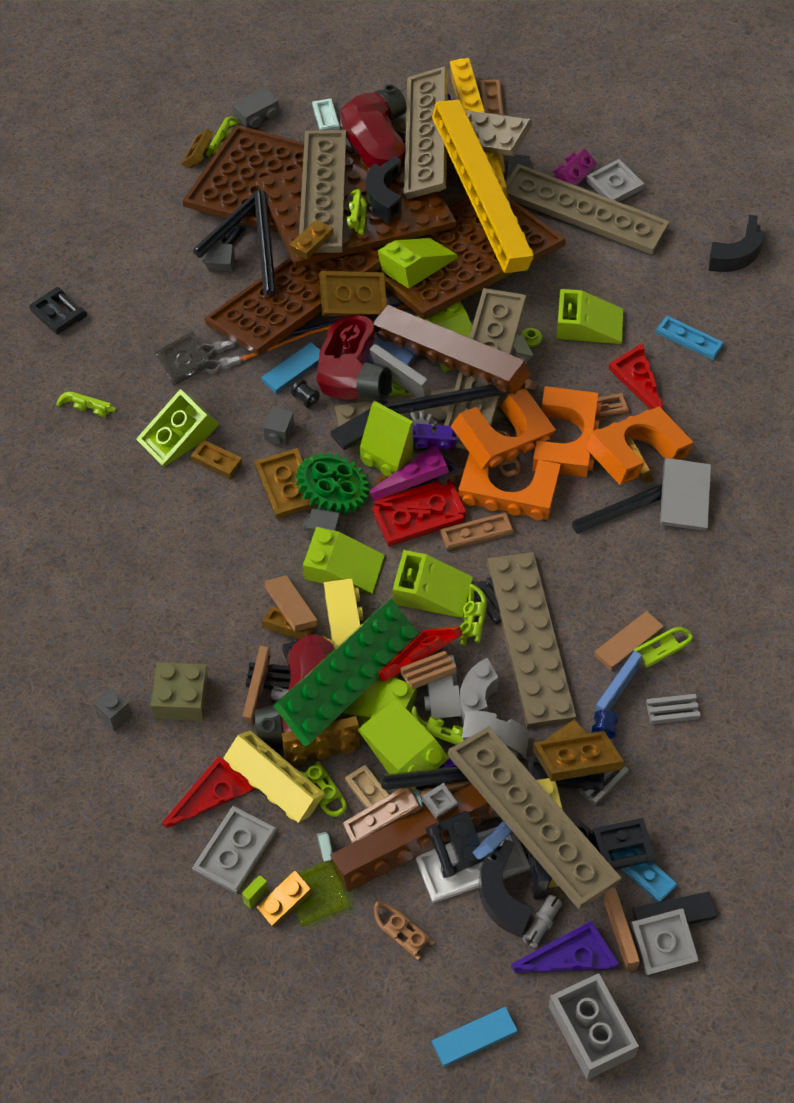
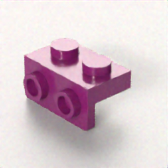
(576, 167)

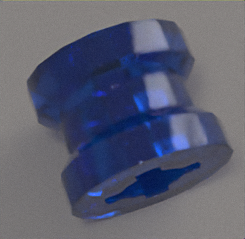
(605, 721)

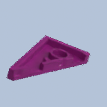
(421, 469)

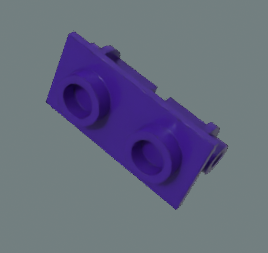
(442, 438)

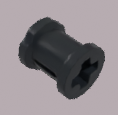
(305, 393)

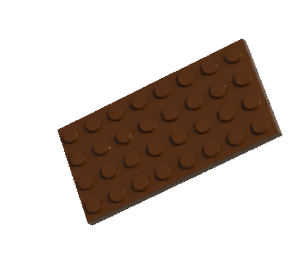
(265, 320)

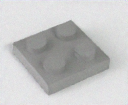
(615, 181)
(664, 941)

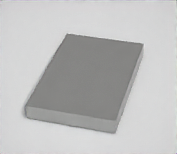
(401, 373)
(685, 494)
(234, 849)

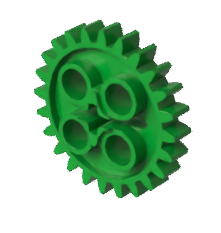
(332, 483)

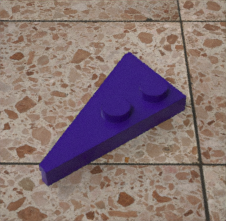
(575, 951)

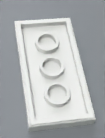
(468, 879)

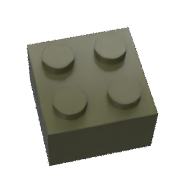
(179, 691)

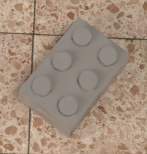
(593, 1026)

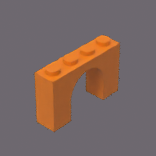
(579, 409)
(652, 427)
(491, 447)
(532, 501)

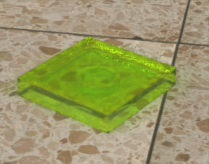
(327, 894)

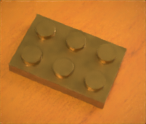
(352, 293)
(279, 480)
(337, 738)
(577, 756)

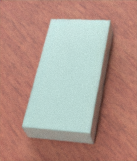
(326, 115)

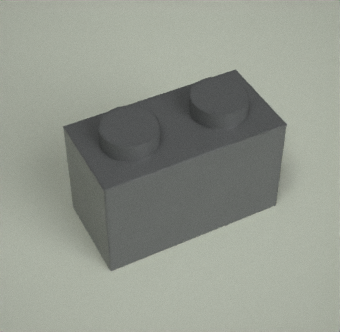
(256, 108)

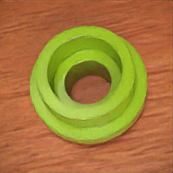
(532, 341)

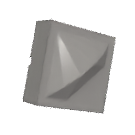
(439, 801)

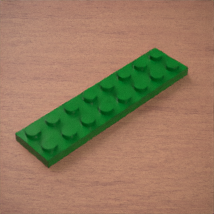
(345, 672)

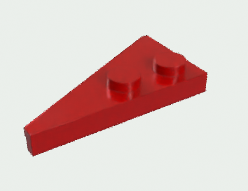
(635, 373)
(426, 497)
(409, 524)
(420, 647)
(214, 788)

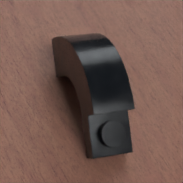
(379, 198)
(738, 255)
(497, 902)

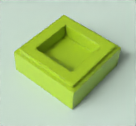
(255, 891)

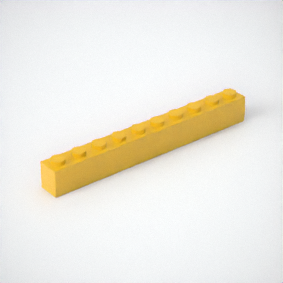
(468, 94)
(482, 186)

